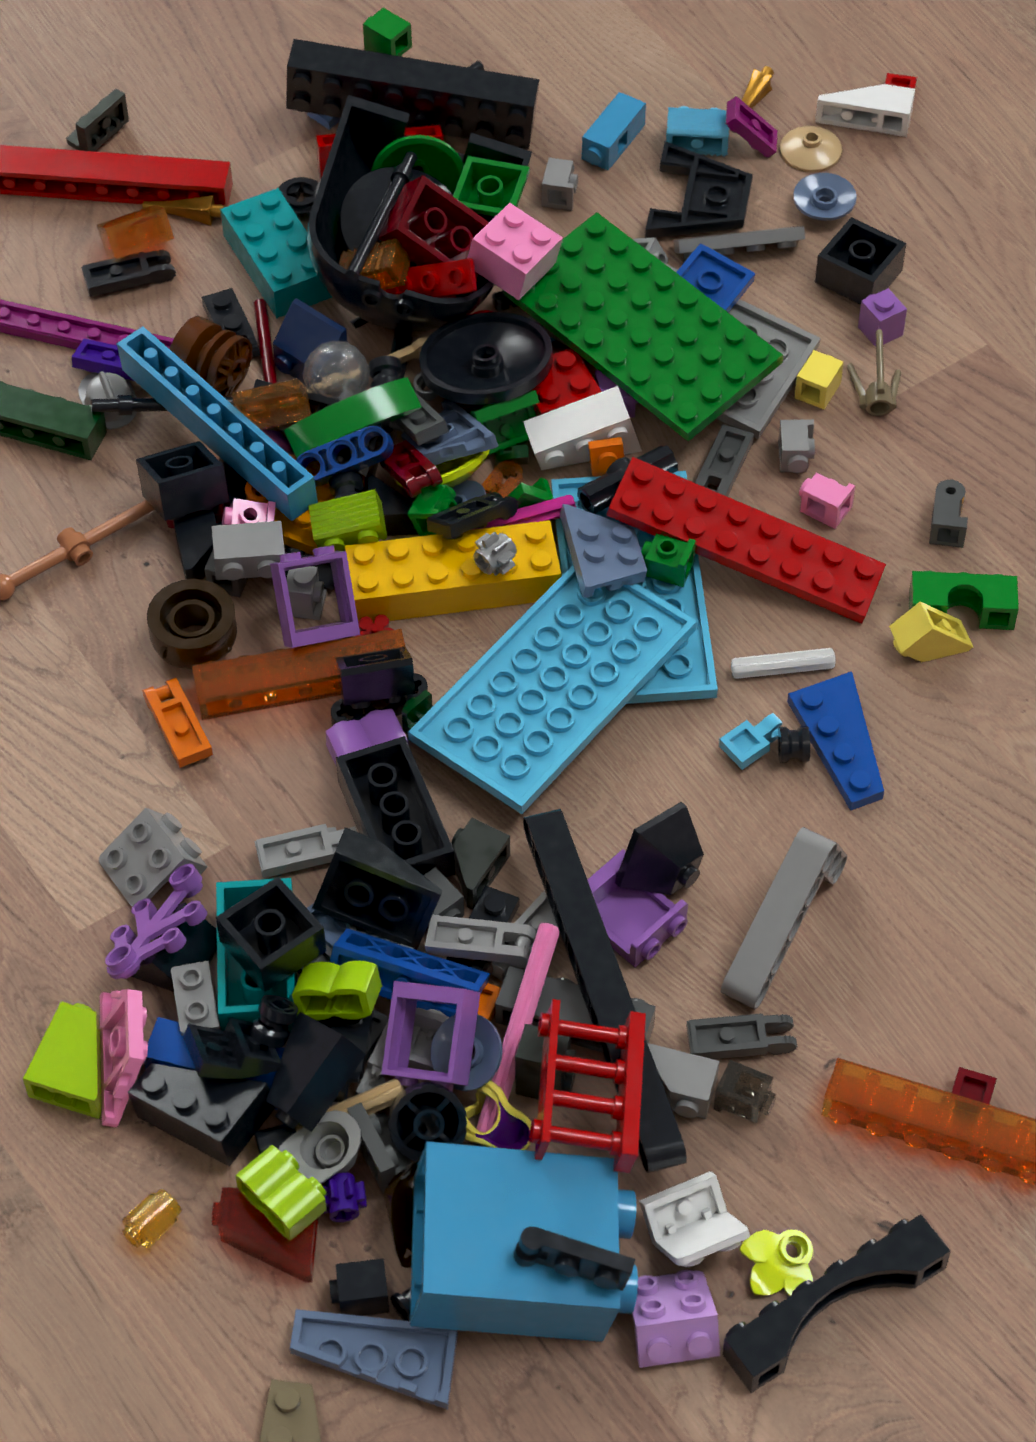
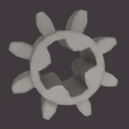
(495, 553)

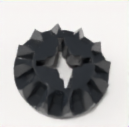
(292, 191)

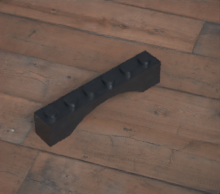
(901, 1259)

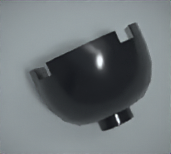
(424, 1115)

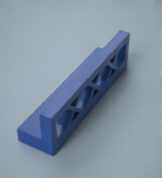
(407, 965)

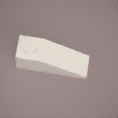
(871, 108)

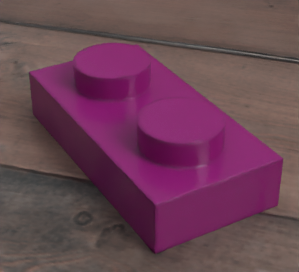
(751, 127)

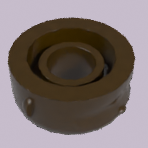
(186, 605)

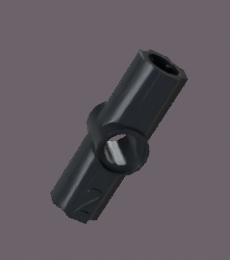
(600, 492)

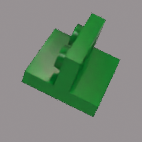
(507, 419)

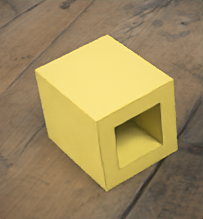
(818, 379)

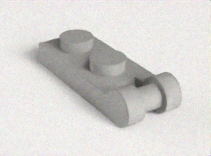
(479, 940)

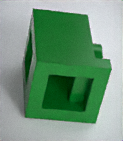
(429, 503)
(669, 559)

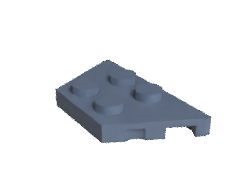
(464, 437)
(602, 551)

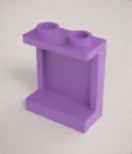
(635, 918)

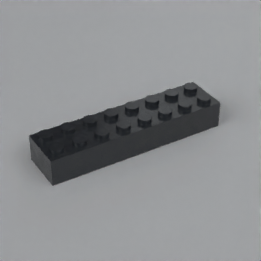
(431, 92)

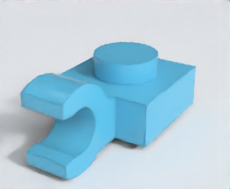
(750, 742)

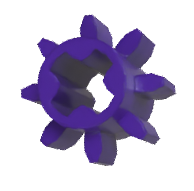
(344, 1197)

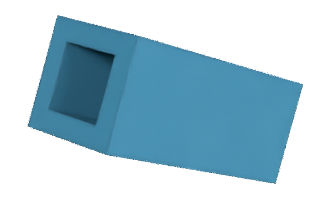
(613, 131)

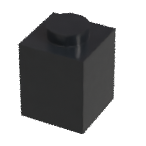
(360, 1288)

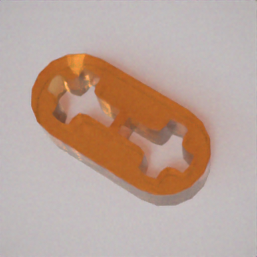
(504, 470)

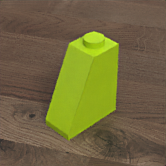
(68, 1062)

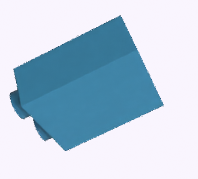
(469, 1220)

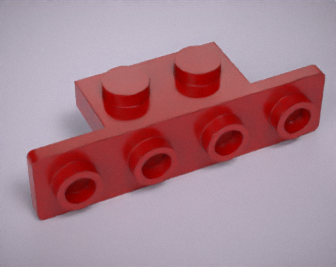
(440, 279)

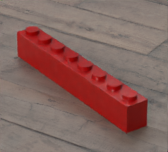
(110, 176)

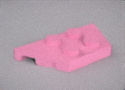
(121, 1049)

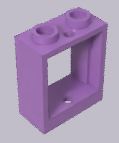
(344, 593)
(401, 1029)

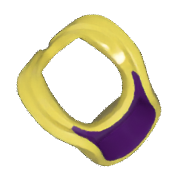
(510, 1128)

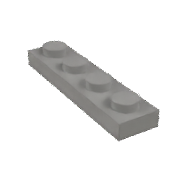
(752, 240)

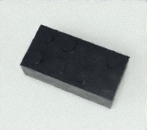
(395, 805)

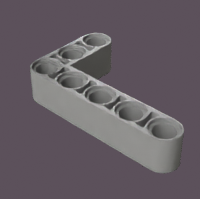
(781, 914)

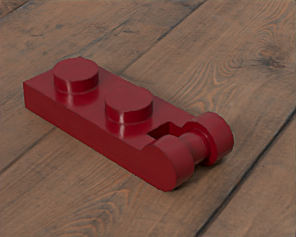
(411, 469)

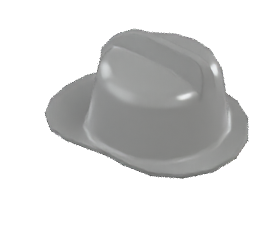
(107, 386)
(328, 1148)

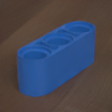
(360, 459)

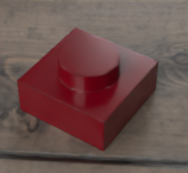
(974, 1085)

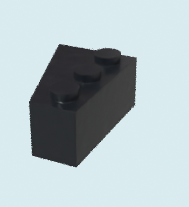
(202, 1111)

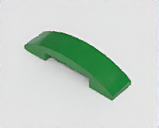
(352, 414)

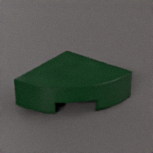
(518, 454)

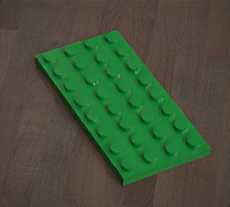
(647, 328)

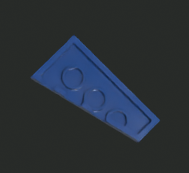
(840, 737)

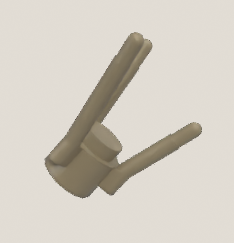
(879, 397)

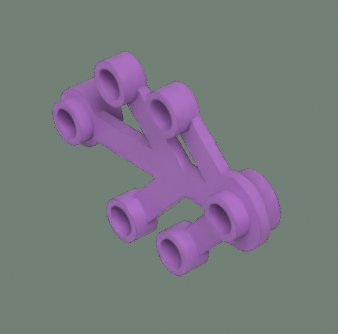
(130, 951)

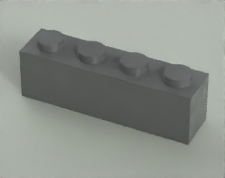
(571, 1005)

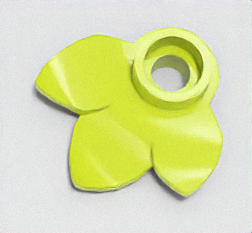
(773, 1265)

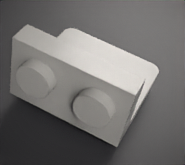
(148, 854)

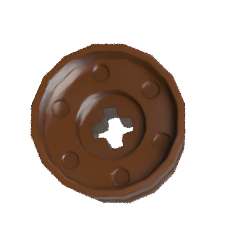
(213, 353)

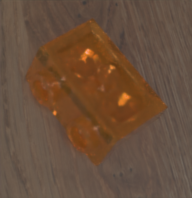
(274, 403)

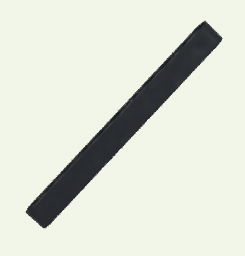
(600, 976)

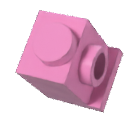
(826, 499)
(250, 509)

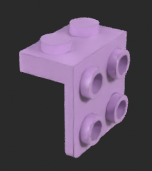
(675, 1319)

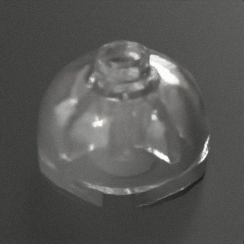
(336, 370)

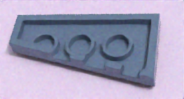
(380, 1351)

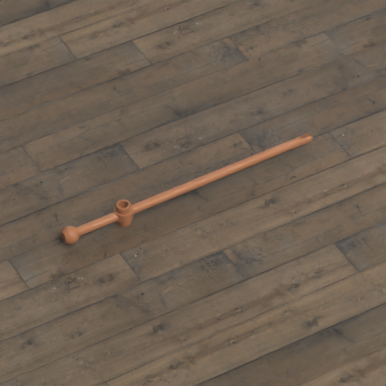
(73, 547)

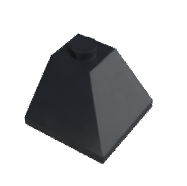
(662, 854)

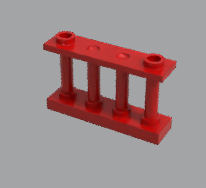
(625, 1072)

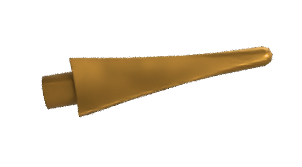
(758, 86)
(198, 209)

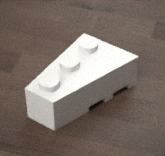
(564, 433)

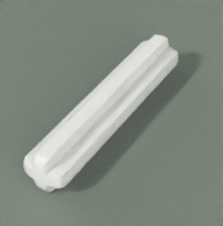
(783, 663)

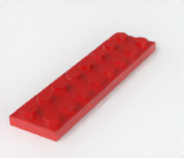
(747, 539)

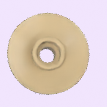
(810, 149)

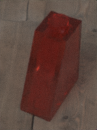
(253, 1234)

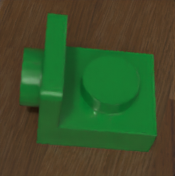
(530, 495)

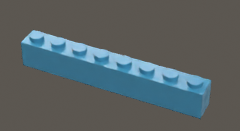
(217, 423)

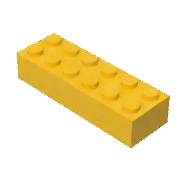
(440, 575)

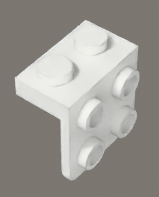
(692, 1221)

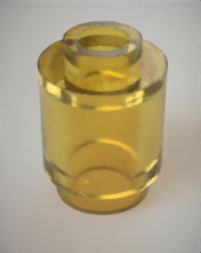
(151, 1219)

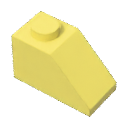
(929, 634)

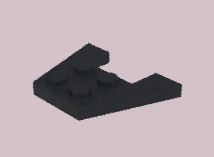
(713, 197)

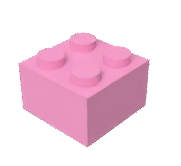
(514, 251)

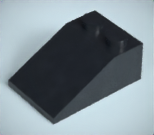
(377, 891)

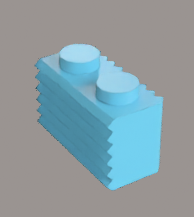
(698, 130)

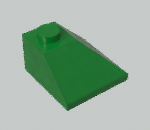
(490, 185)

